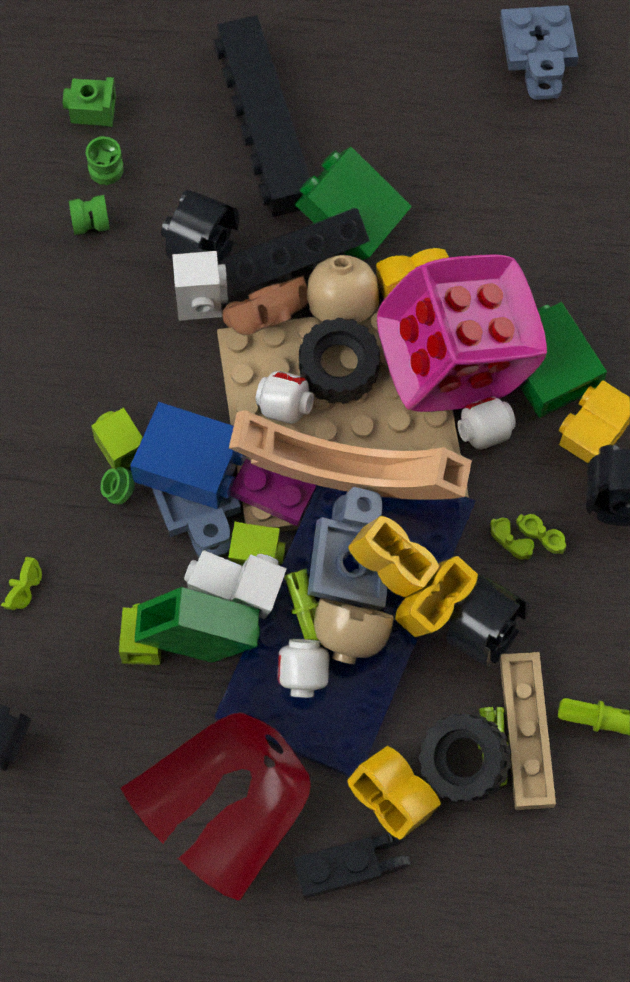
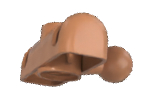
(266, 307)

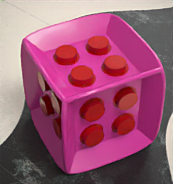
(460, 332)

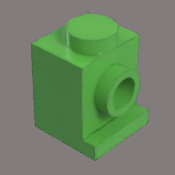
(91, 101)

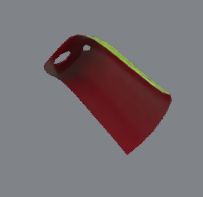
(243, 833)

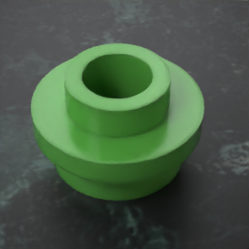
(117, 485)

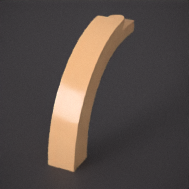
(339, 466)

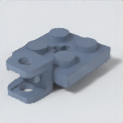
(541, 59)
(204, 524)
(331, 542)

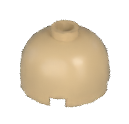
(343, 289)
(351, 630)

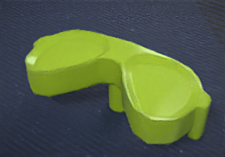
(501, 532)

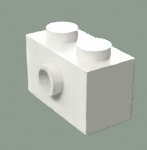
(199, 285)

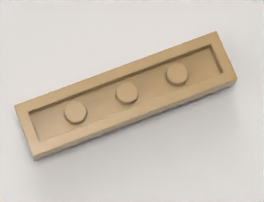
(527, 731)

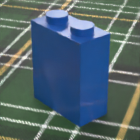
(187, 456)

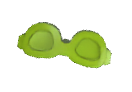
(533, 527)
(20, 594)

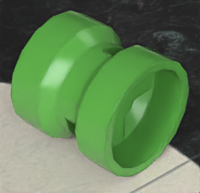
(104, 160)
(80, 215)

